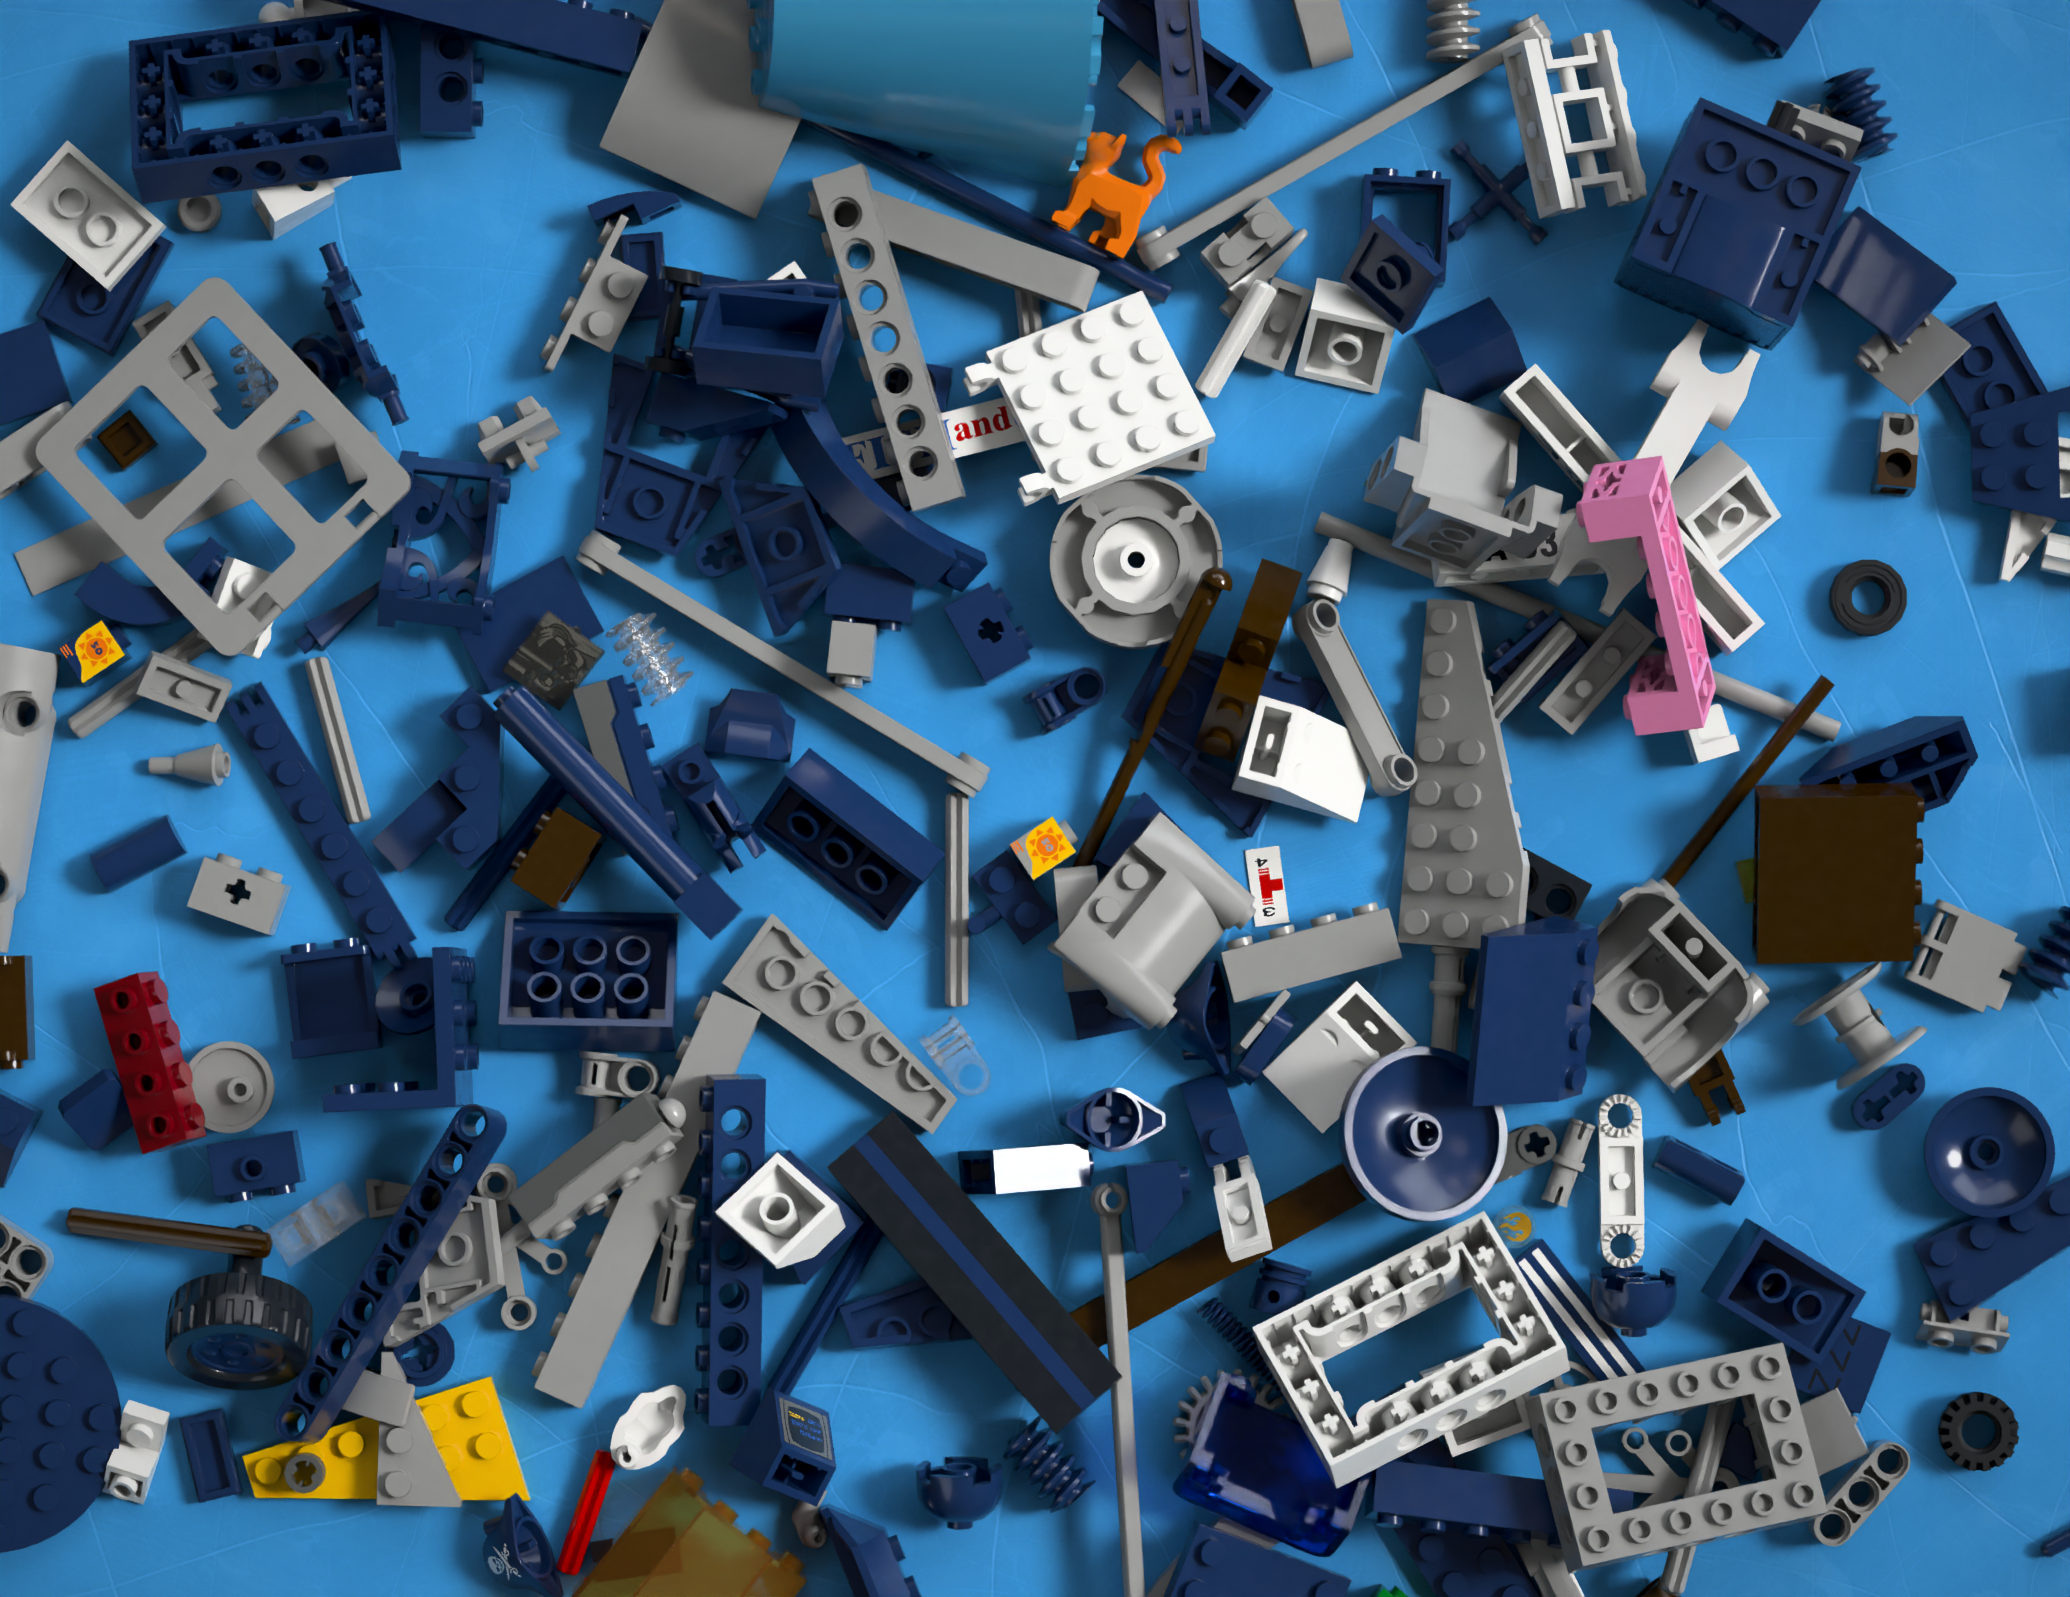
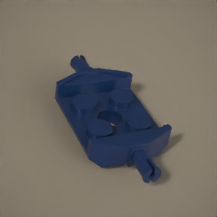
(366, 366)

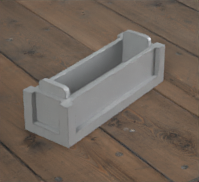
(1597, 671)

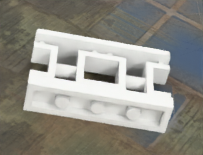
(1546, 130)

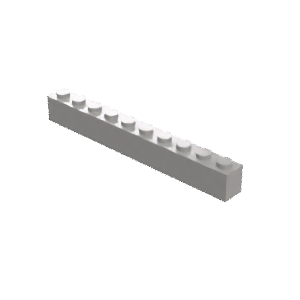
(641, 1211)

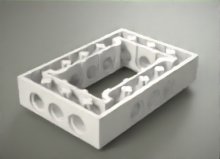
(1385, 1296)

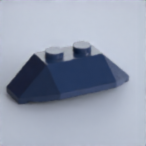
(1920, 751)
(868, 1555)

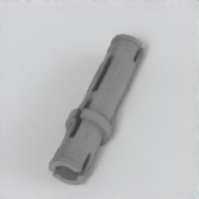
(676, 1244)

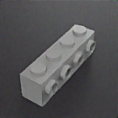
(1310, 954)

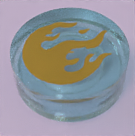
(1514, 1225)

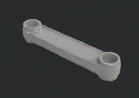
(1320, 631)

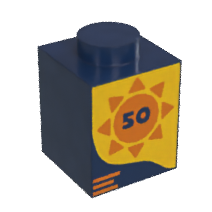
(97, 651)

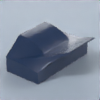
(750, 726)

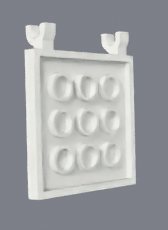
(1095, 399)

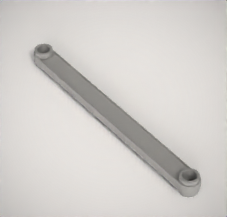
(1161, 246)
(602, 555)

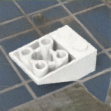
(1301, 761)
(1333, 1051)

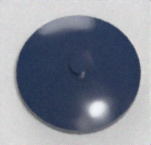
(1415, 1140)

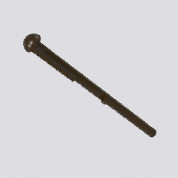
(1175, 661)

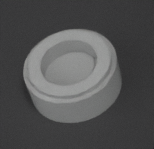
(200, 213)

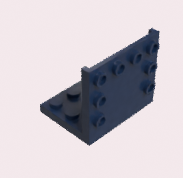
(454, 1049)

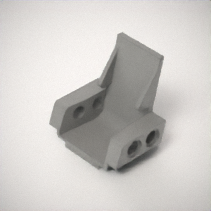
(1454, 487)

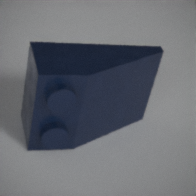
(1783, 1291)

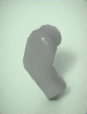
(809, 1524)

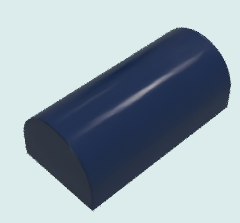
(138, 853)
(1698, 1170)

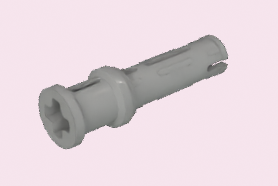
(1447, 990)

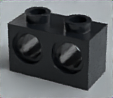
(1547, 877)

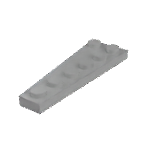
(815, 1006)

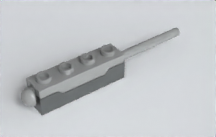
(596, 1168)

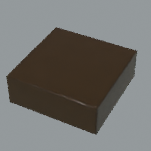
(127, 440)

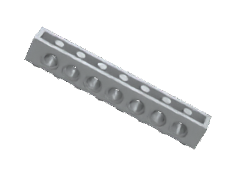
(855, 188)

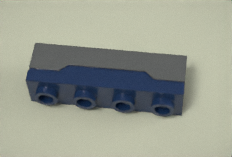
(623, 744)

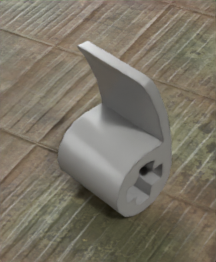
(380, 1398)

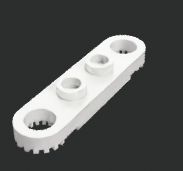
(1621, 1180)

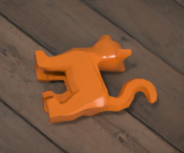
(1110, 196)

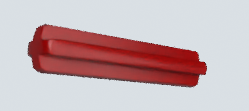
(586, 1513)

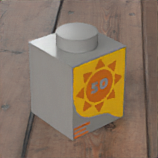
(1045, 847)

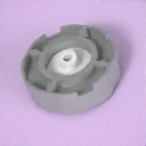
(1092, 553)

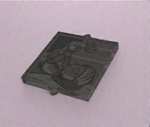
(553, 660)

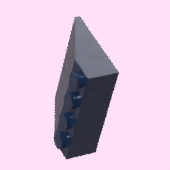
(589, 981)
(1532, 1013)

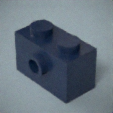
(256, 1164)

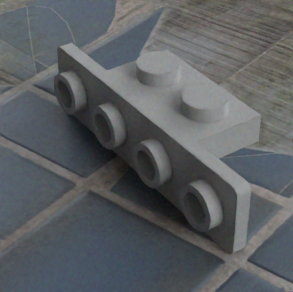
(603, 301)

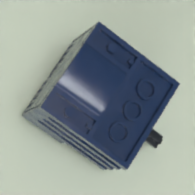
(1738, 223)

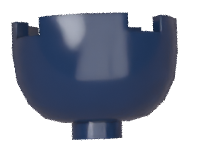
(1633, 1298)
(959, 1490)

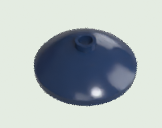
(2019, 1157)

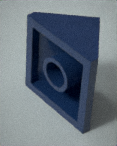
(1471, 352)

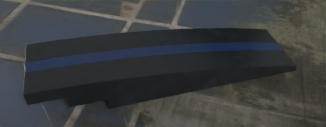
(974, 1272)

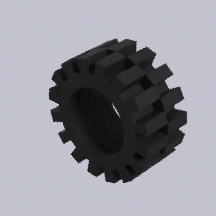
(2002, 1443)

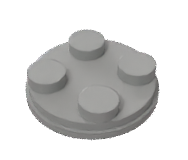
(232, 1086)

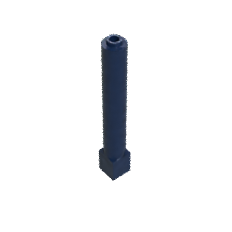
(616, 811)

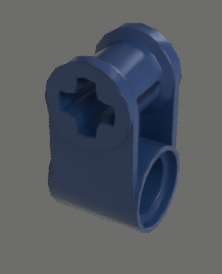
(1063, 699)

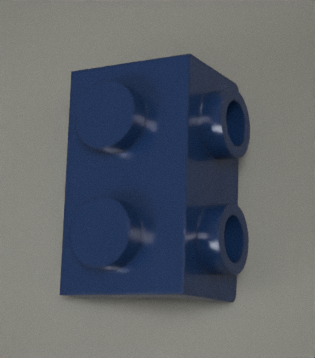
(1510, 655)

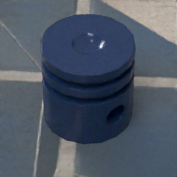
(1279, 1279)

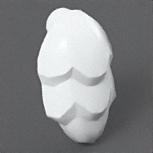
(648, 1428)

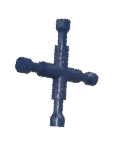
(1498, 193)

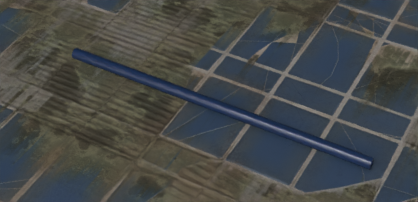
(992, 206)

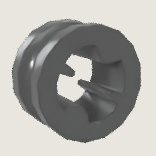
(317, 1478)

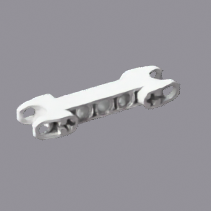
(1692, 400)

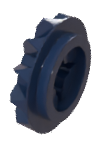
(438, 1362)

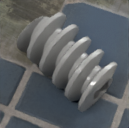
(1451, 31)

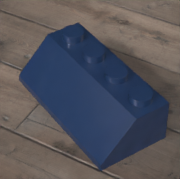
(847, 839)

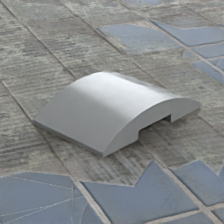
(694, 110)

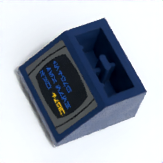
(788, 1447)

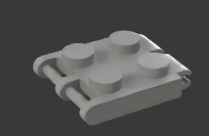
(1967, 959)

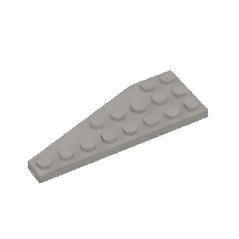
(1463, 835)

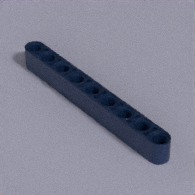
(372, 1281)

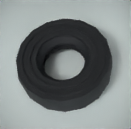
(1894, 597)

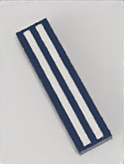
(1574, 1314)

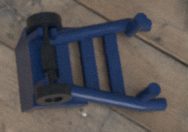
(693, 286)

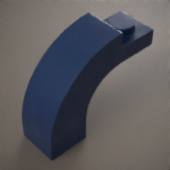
(144, 606)

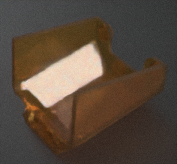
(689, 1549)

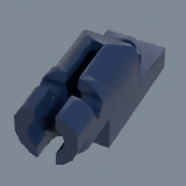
(712, 805)

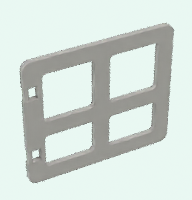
(229, 456)

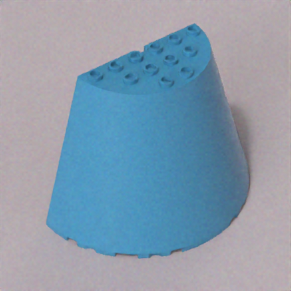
(939, 76)

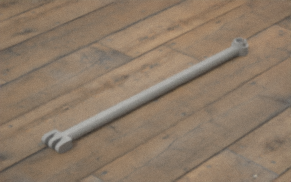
(1122, 1391)

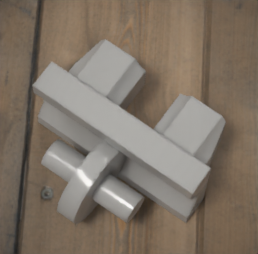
(521, 440)

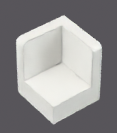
(1713, 739)

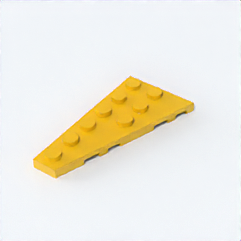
(465, 1428)

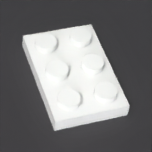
(88, 215)

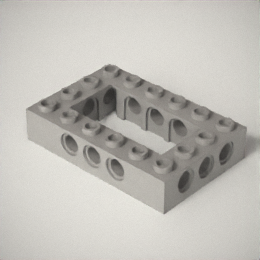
(1575, 1482)

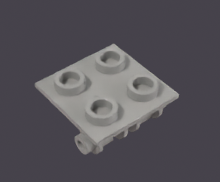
(1916, 363)

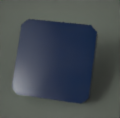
(97, 1110)

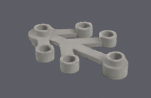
(530, 1245)
(1664, 1482)

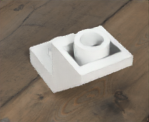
(141, 1443)

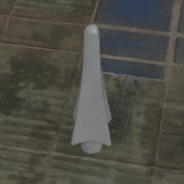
(1263, 272)

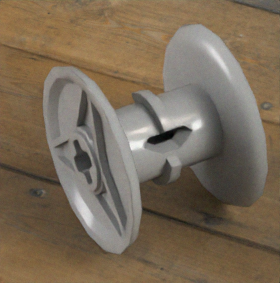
(1859, 1026)

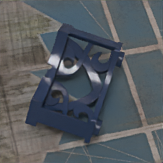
(403, 595)

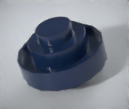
(324, 359)

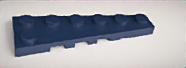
(1989, 1254)

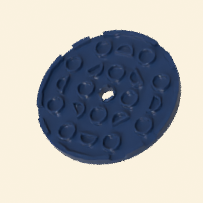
(56, 1422)

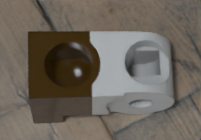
(1896, 455)

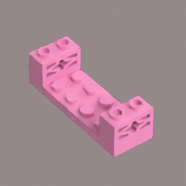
(1636, 501)

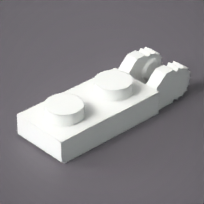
(1241, 1211)

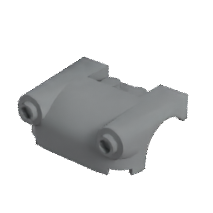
(1152, 922)
(1670, 983)

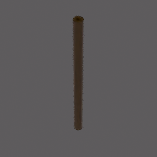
(1748, 781)

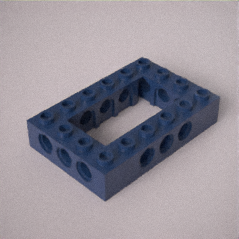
(259, 59)

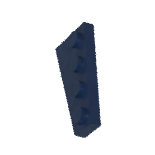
(901, 1318)

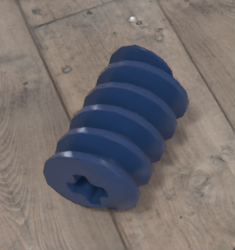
(1861, 112)
(2055, 959)
(1047, 1465)

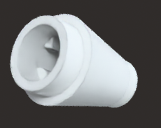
(1331, 573)

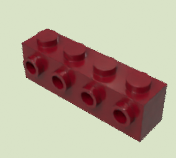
(150, 1062)

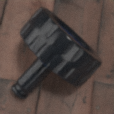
(239, 1327)

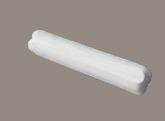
(1235, 338)

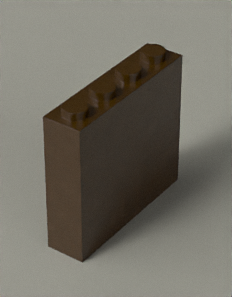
(1836, 873)

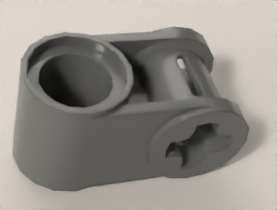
(1519, 1159)

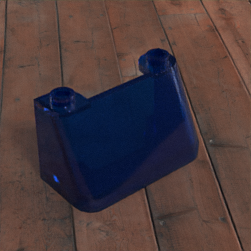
(1265, 1473)

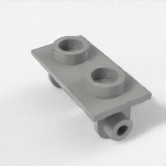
(1981, 1332)

